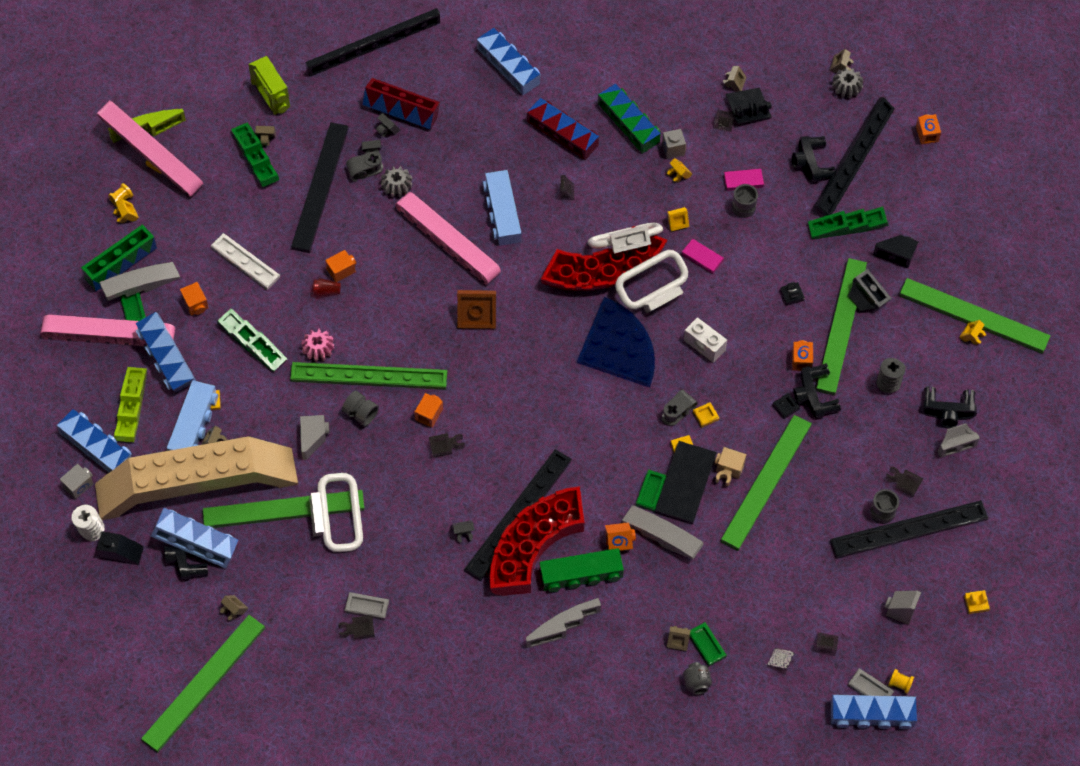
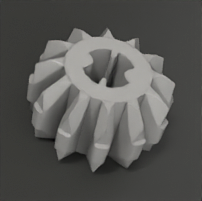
(847, 83)
(403, 183)

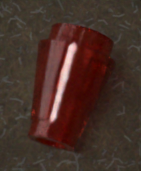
(325, 287)

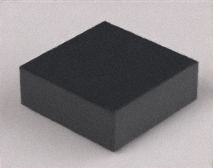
(786, 406)

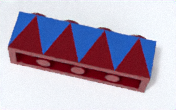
(401, 103)
(563, 128)

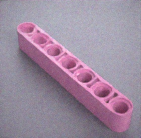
(149, 148)
(446, 235)
(93, 329)

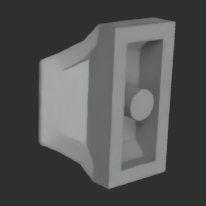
(958, 440)

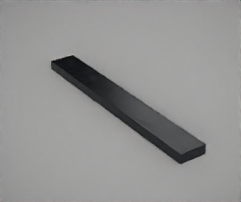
(373, 42)
(854, 157)
(320, 187)
(537, 488)
(908, 529)

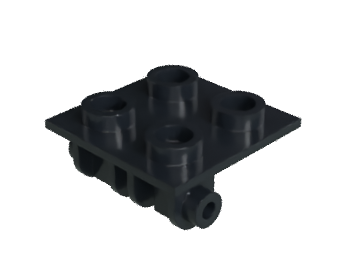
(749, 105)

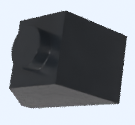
(897, 250)
(119, 548)

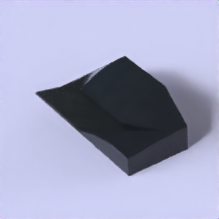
(868, 292)

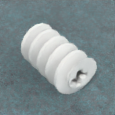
(88, 522)

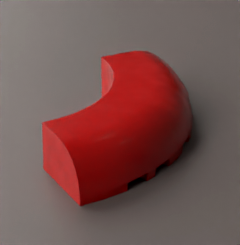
(598, 270)
(530, 536)

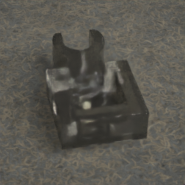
(443, 445)
(906, 482)
(361, 627)

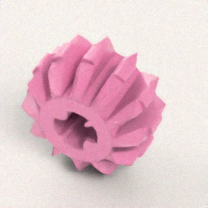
(317, 345)

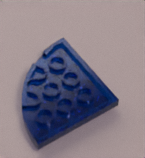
(619, 345)

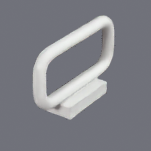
(626, 238)
(659, 296)
(320, 515)

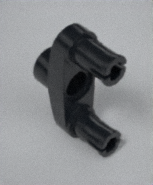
(805, 159)
(808, 394)
(949, 412)
(178, 556)

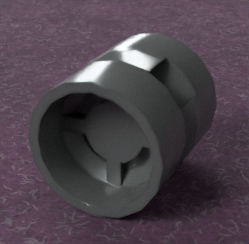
(744, 200)
(360, 408)
(884, 506)

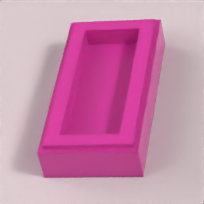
(736, 178)
(702, 256)

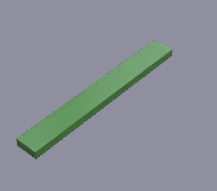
(968, 313)
(840, 329)
(369, 375)
(766, 482)
(275, 510)
(203, 683)

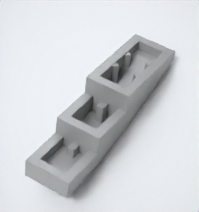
(139, 280)
(664, 532)
(556, 627)

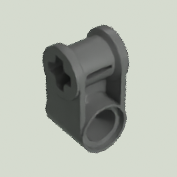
(364, 166)
(678, 408)

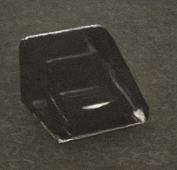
(724, 120)
(566, 188)
(826, 644)
(781, 660)

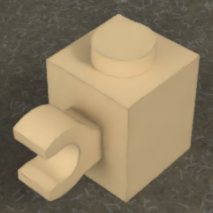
(729, 464)

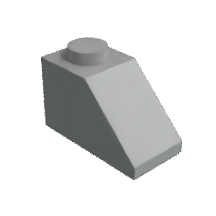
(312, 434)
(902, 605)

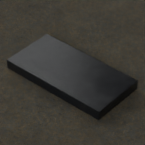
(685, 482)

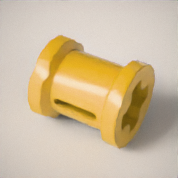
(122, 193)
(901, 681)

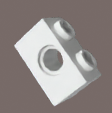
(705, 340)

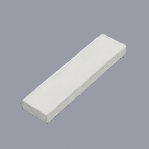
(245, 261)

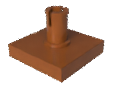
(476, 309)

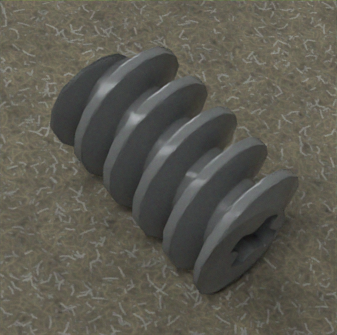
(890, 375)

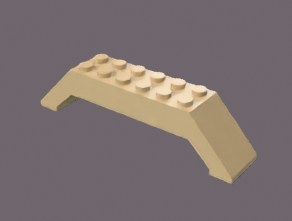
(194, 471)

